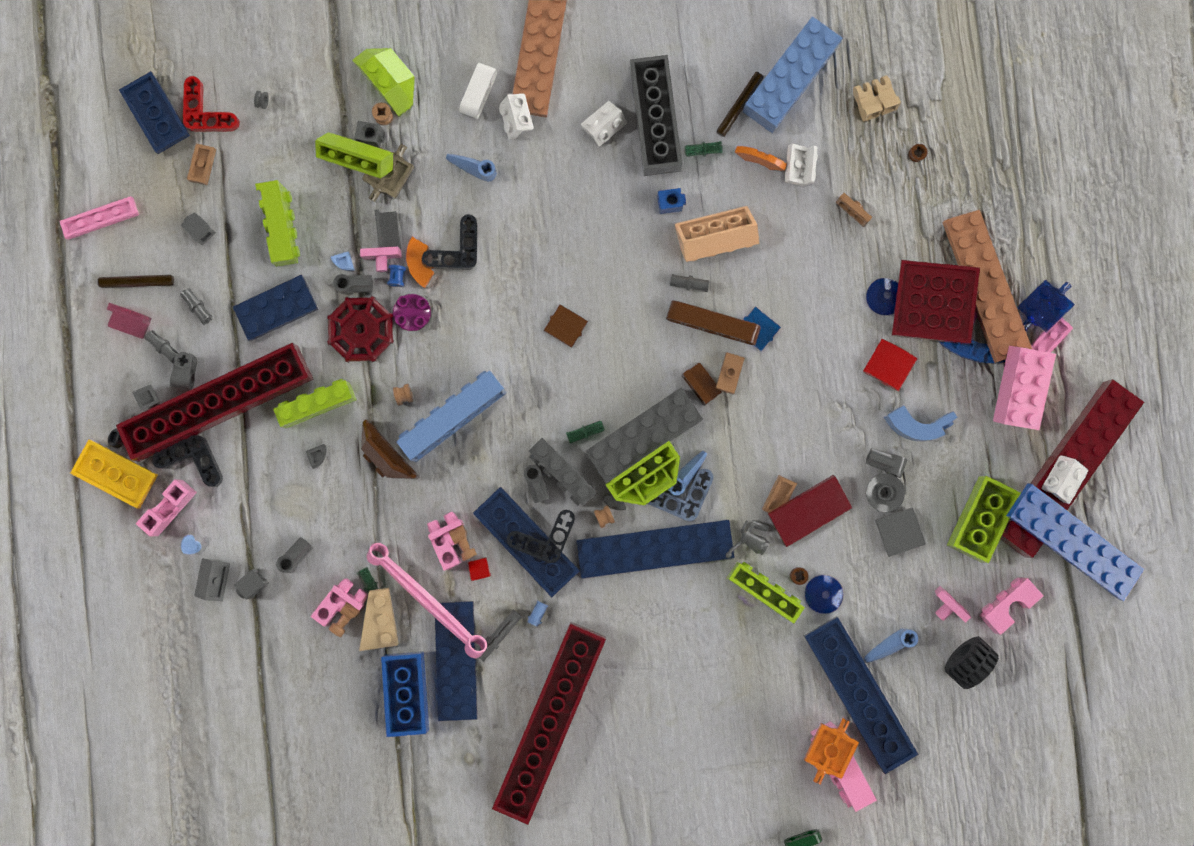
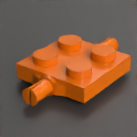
(831, 751)

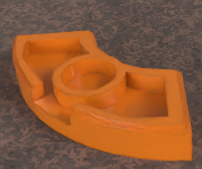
(767, 160)
(413, 257)

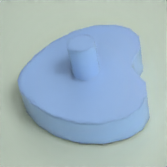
(190, 545)

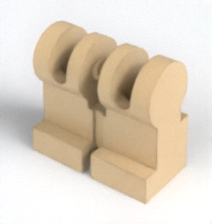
(872, 106)

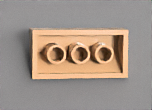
(717, 233)

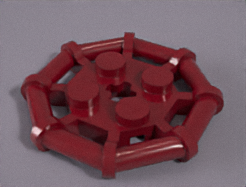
(360, 340)

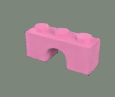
(174, 500)
(997, 614)

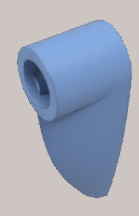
(474, 166)
(688, 472)
(892, 644)

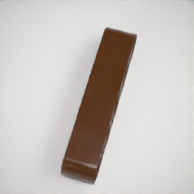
(713, 322)

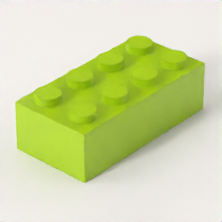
(983, 519)

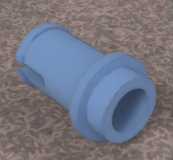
(537, 614)

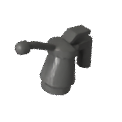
(755, 542)

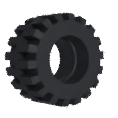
(971, 662)

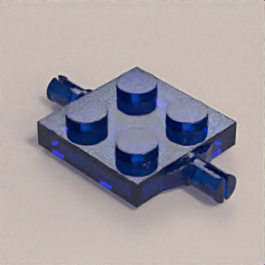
(1046, 306)

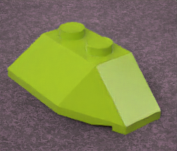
(388, 77)
(647, 477)

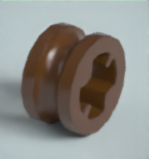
(921, 147)
(804, 574)

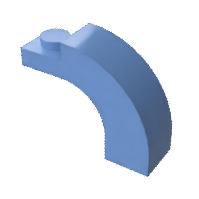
(907, 427)

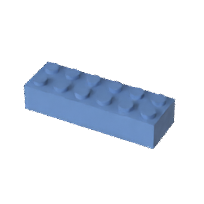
(792, 74)
(451, 417)

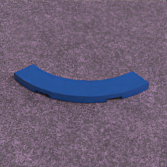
(974, 352)

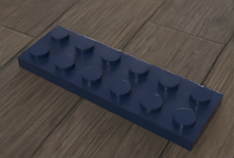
(502, 516)
(455, 668)

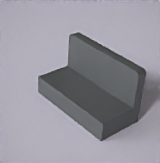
(387, 229)
(212, 580)

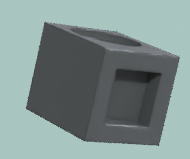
(364, 128)
(198, 228)
(146, 397)
(251, 584)

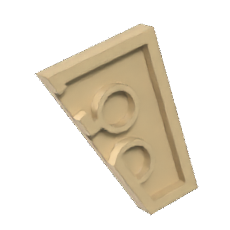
(379, 621)

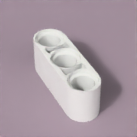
(478, 90)

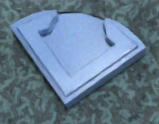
(343, 261)

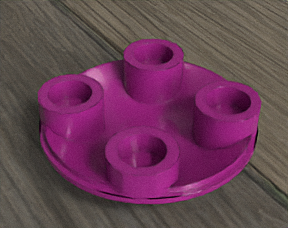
(411, 312)

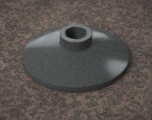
(894, 489)

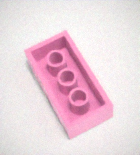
(1024, 387)
(854, 788)

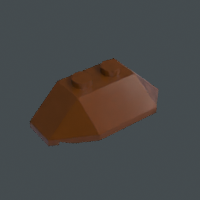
(383, 455)

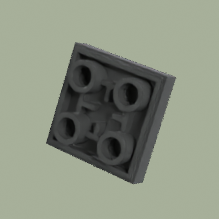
(900, 532)

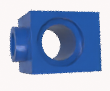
(664, 206)

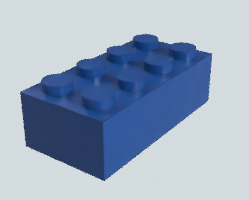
(405, 694)

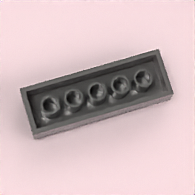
(655, 115)
(643, 435)

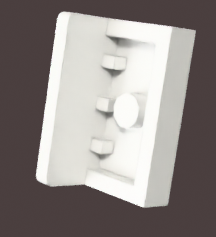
(515, 115)
(604, 123)
(801, 165)
(1065, 478)

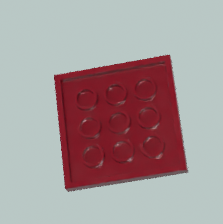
(936, 302)

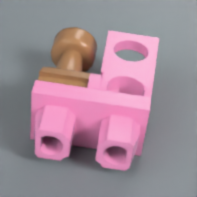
(445, 538)
(340, 601)

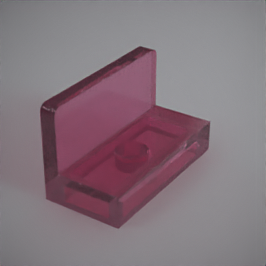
(128, 321)

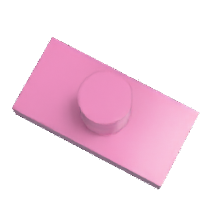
(381, 256)
(950, 605)

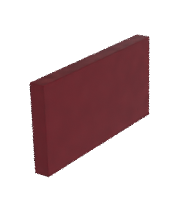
(810, 510)

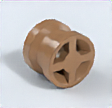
(385, 117)
(403, 394)
(604, 516)

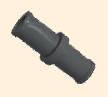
(689, 283)
(196, 306)
(162, 346)

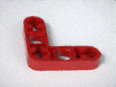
(200, 116)

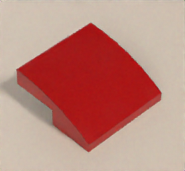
(890, 365)

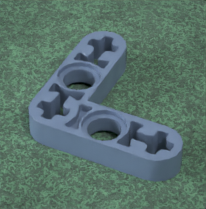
(681, 504)

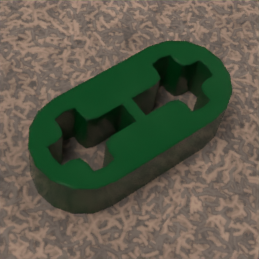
(806, 838)

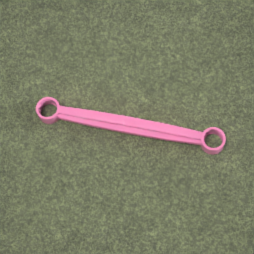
(426, 600)

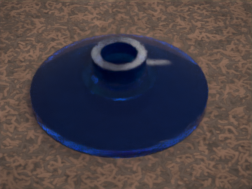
(876, 299)
(814, 591)

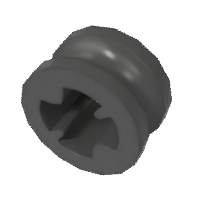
(261, 99)

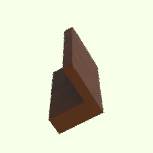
(701, 383)

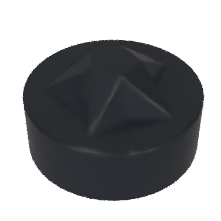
(114, 439)

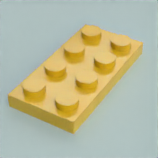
(114, 474)

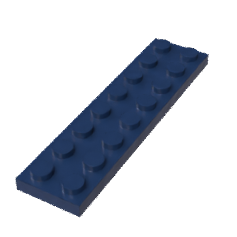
(654, 549)
(860, 695)

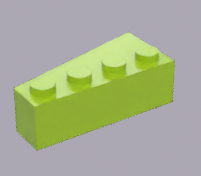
(278, 223)

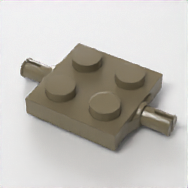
(394, 181)

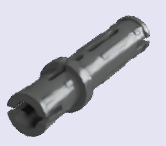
(514, 617)

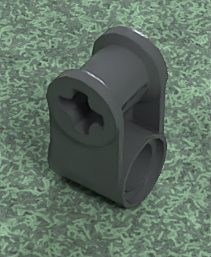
(183, 373)

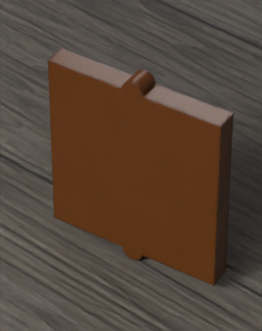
(565, 326)

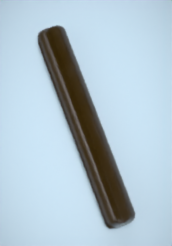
(739, 104)
(135, 281)

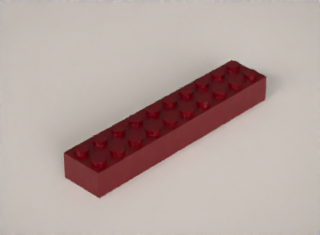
(214, 402)
(1087, 442)
(549, 723)

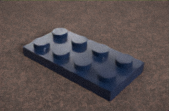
(154, 112)
(275, 308)

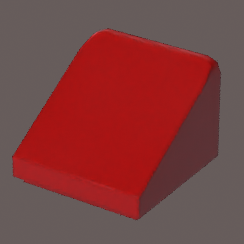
(479, 569)

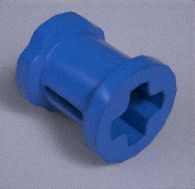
(396, 276)

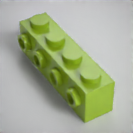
(354, 155)
(314, 404)
(765, 592)

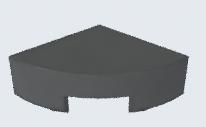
(316, 455)
(611, 502)

